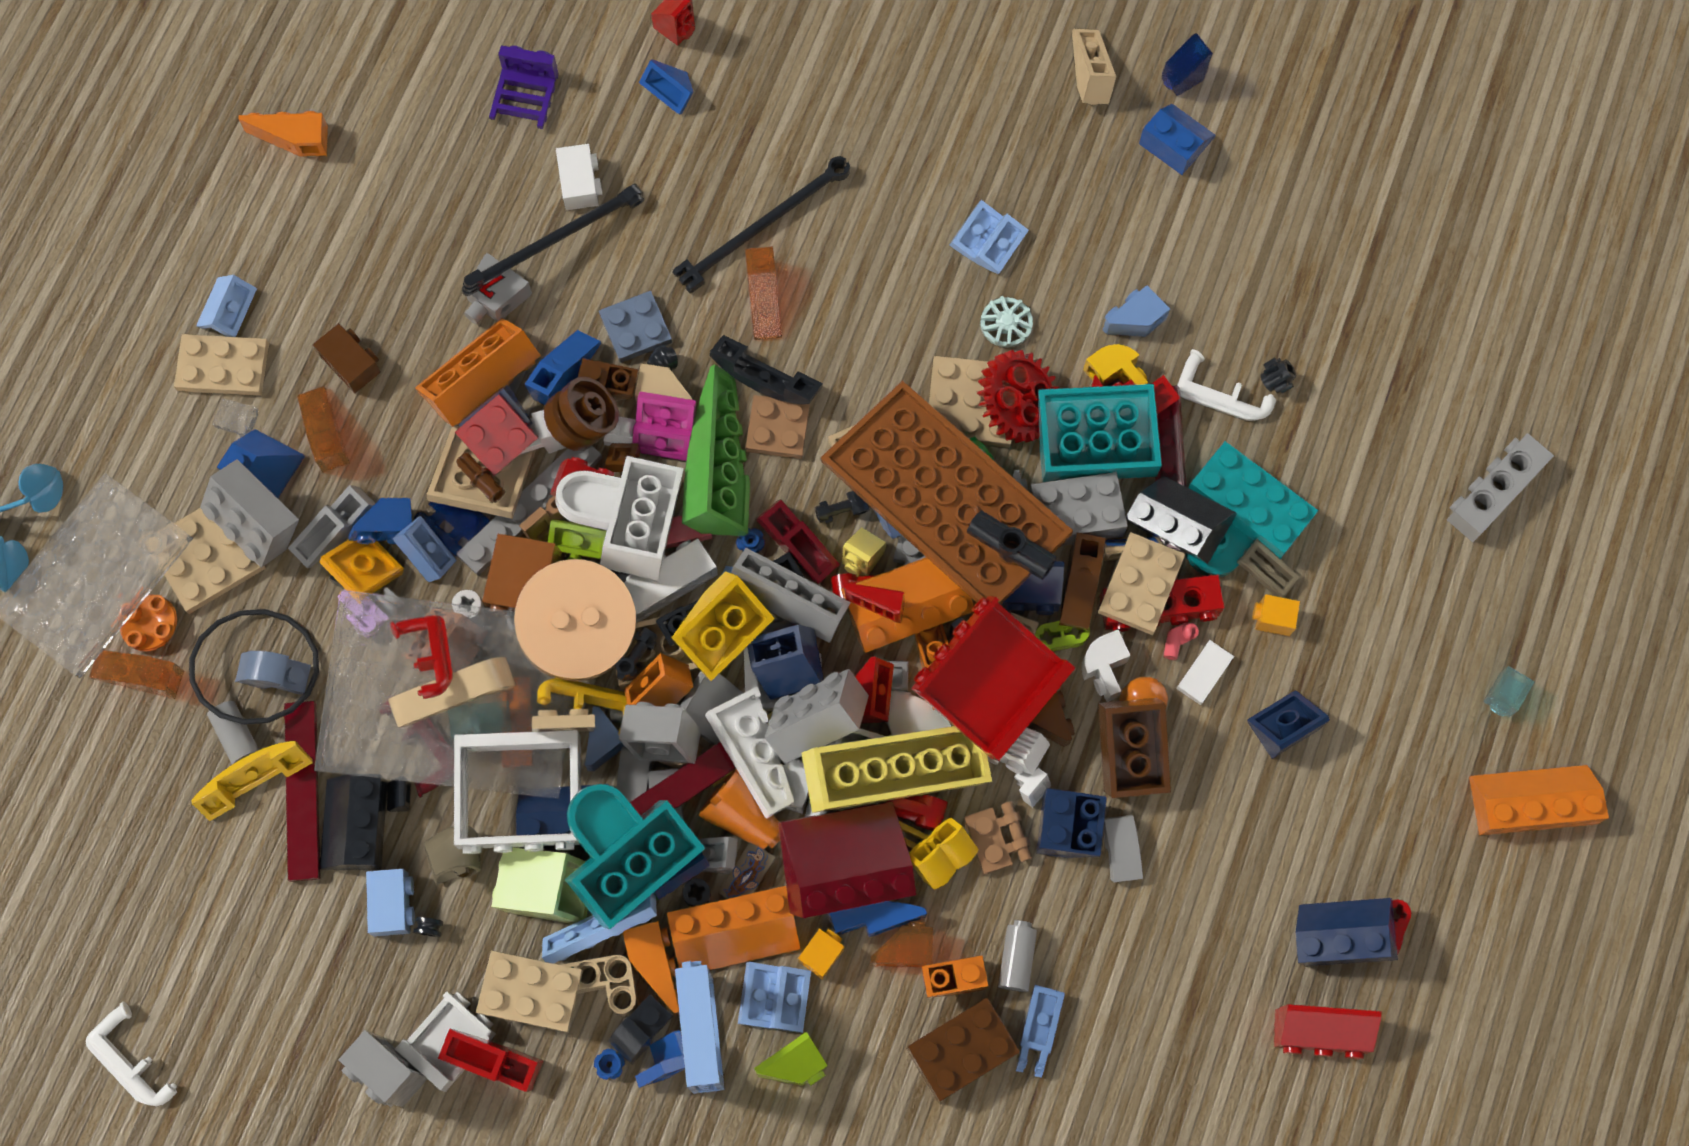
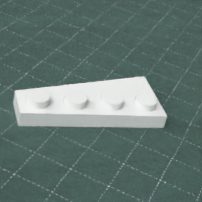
(741, 730)

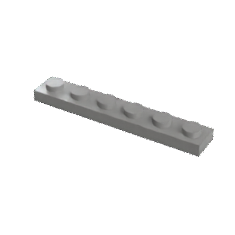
(479, 550)

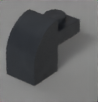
(639, 1029)

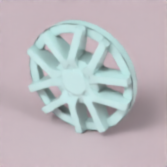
(1006, 321)

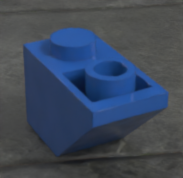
(382, 521)

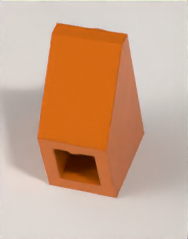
(955, 977)

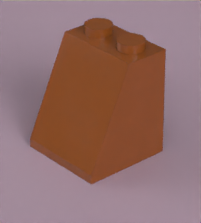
(513, 565)

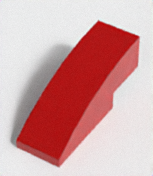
(490, 1060)

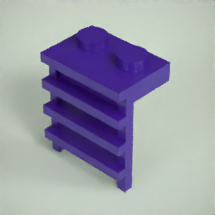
(529, 71)

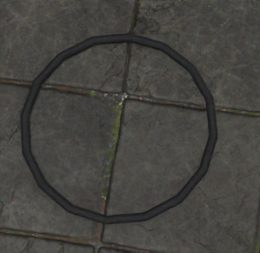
(253, 720)

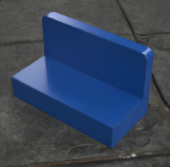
(667, 1058)

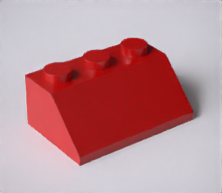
(1326, 1030)

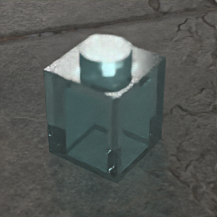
(1508, 692)

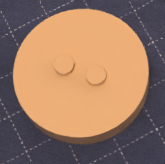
(575, 620)

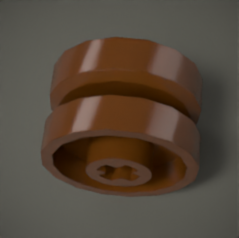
(581, 414)

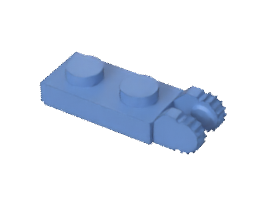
(1040, 1027)

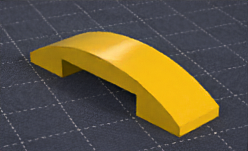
(220, 793)

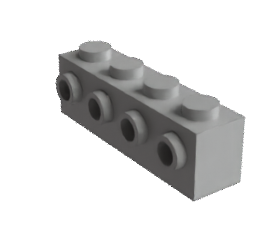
(791, 594)

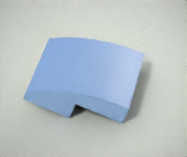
(988, 237)
(774, 997)

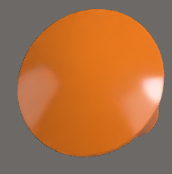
(150, 624)

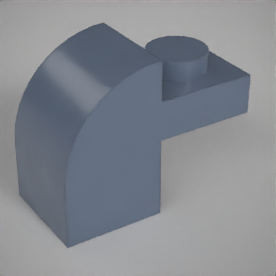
(274, 670)

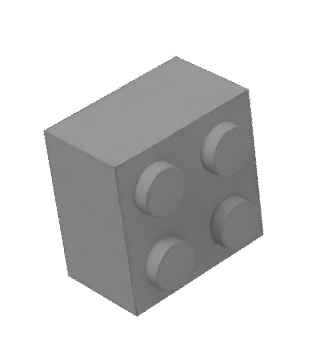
(660, 733)

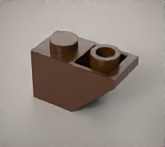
(617, 379)
(1052, 721)

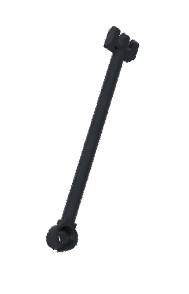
(694, 272)
(474, 281)

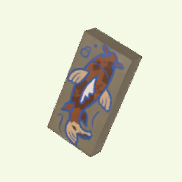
(747, 872)

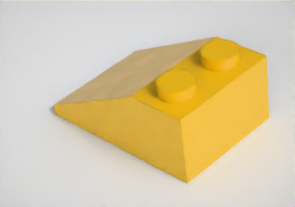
(721, 624)

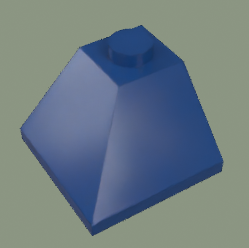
(265, 458)

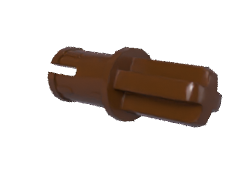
(480, 478)

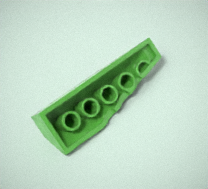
(714, 479)

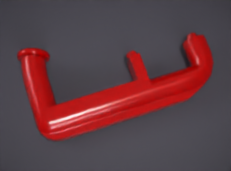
(440, 659)

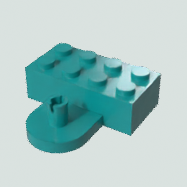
(1262, 505)
(627, 850)

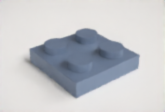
(635, 326)

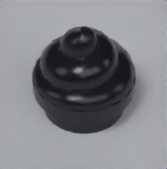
(664, 357)

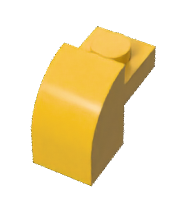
(1115, 363)

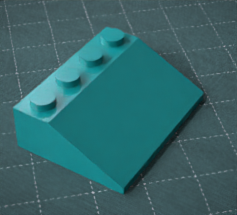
(1098, 432)

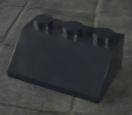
(1181, 518)
(353, 823)

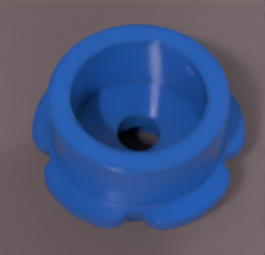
(758, 541)
(601, 1060)

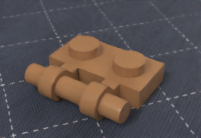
(987, 836)

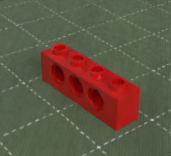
(1203, 589)

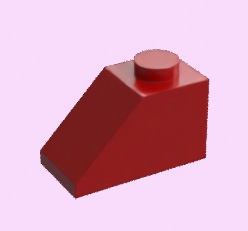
(877, 681)

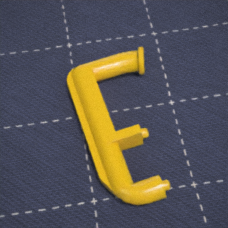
(582, 694)

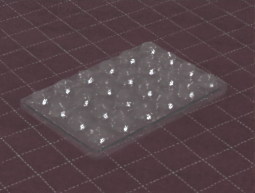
(92, 575)

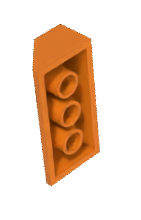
(478, 371)
(929, 601)
(1537, 800)
(735, 929)

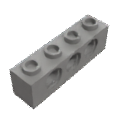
(1529, 456)

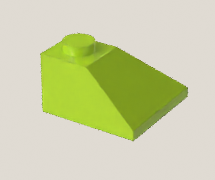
(794, 1063)

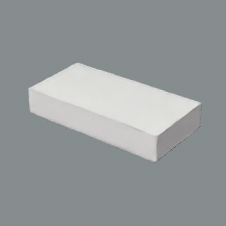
(1205, 672)

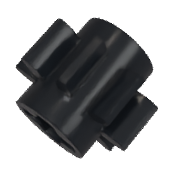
(1278, 375)

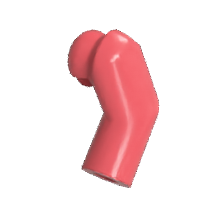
(1178, 636)

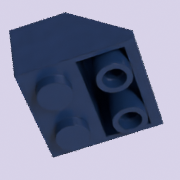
(786, 660)
(1071, 824)

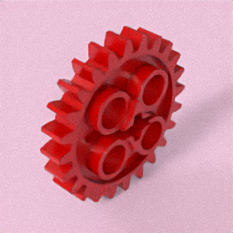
(1012, 394)

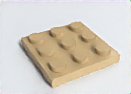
(956, 398)
(453, 487)
(208, 564)

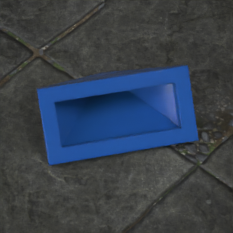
(668, 84)

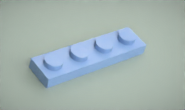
(589, 932)

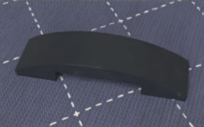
(761, 377)

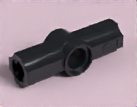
(1026, 555)

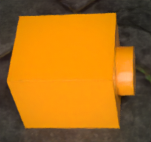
(1276, 615)
(821, 952)

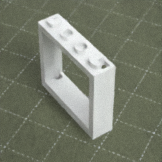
(506, 742)

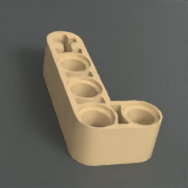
(467, 685)
(613, 985)

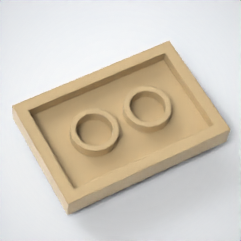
(221, 364)
(1141, 583)
(576, 720)
(529, 991)

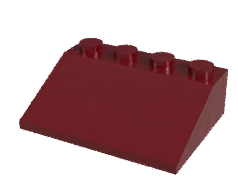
(845, 860)

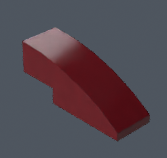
(797, 539)

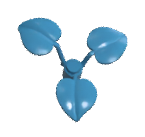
(44, 490)

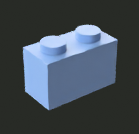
(389, 902)

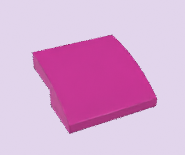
(664, 425)

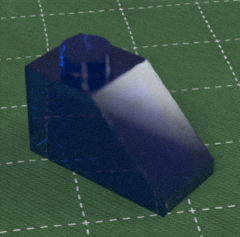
(1187, 65)

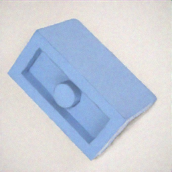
(227, 305)

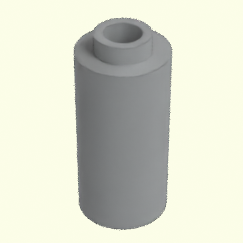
(233, 736)
(1017, 956)

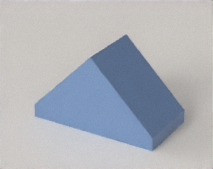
(602, 742)

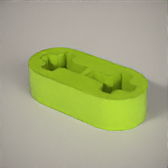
(1061, 642)

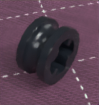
(428, 927)

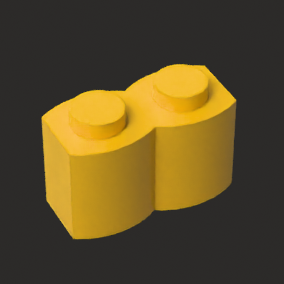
(943, 853)

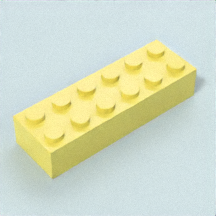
(892, 768)

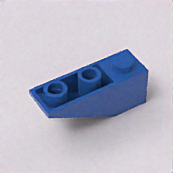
(560, 366)

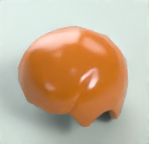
(1143, 689)

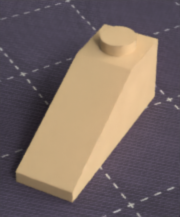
(1093, 67)

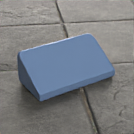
(424, 549)

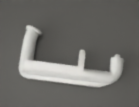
(1219, 400)
(119, 1066)

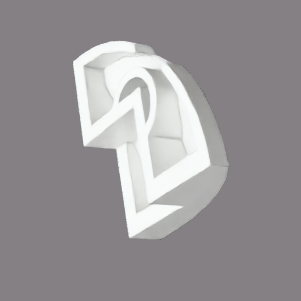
(912, 714)

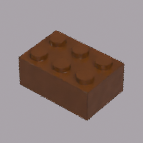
(1134, 747)
(962, 1050)

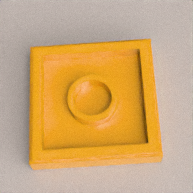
(361, 566)

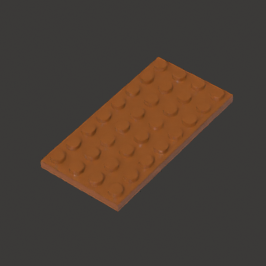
(932, 485)

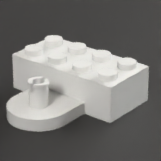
(631, 508)

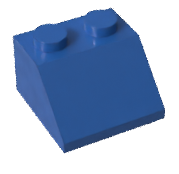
(1175, 138)

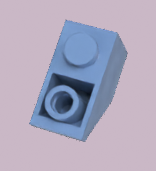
(1138, 316)

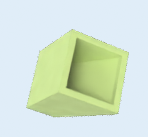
(536, 887)

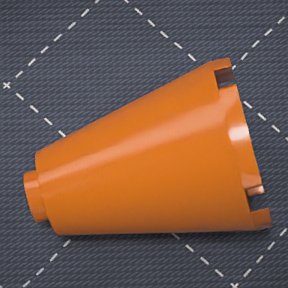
(738, 813)

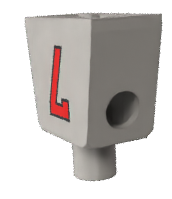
(498, 295)

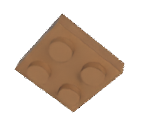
(777, 427)

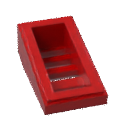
(878, 600)

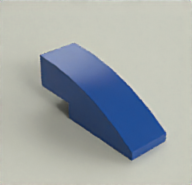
(876, 917)

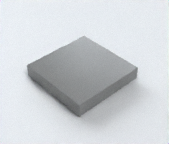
(706, 696)

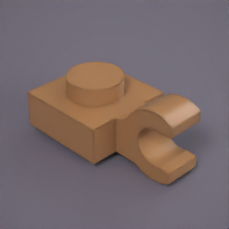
(538, 523)

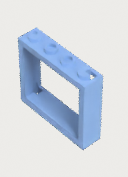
(699, 1028)

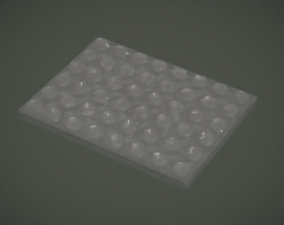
(372, 665)

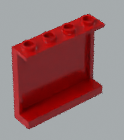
(991, 678)

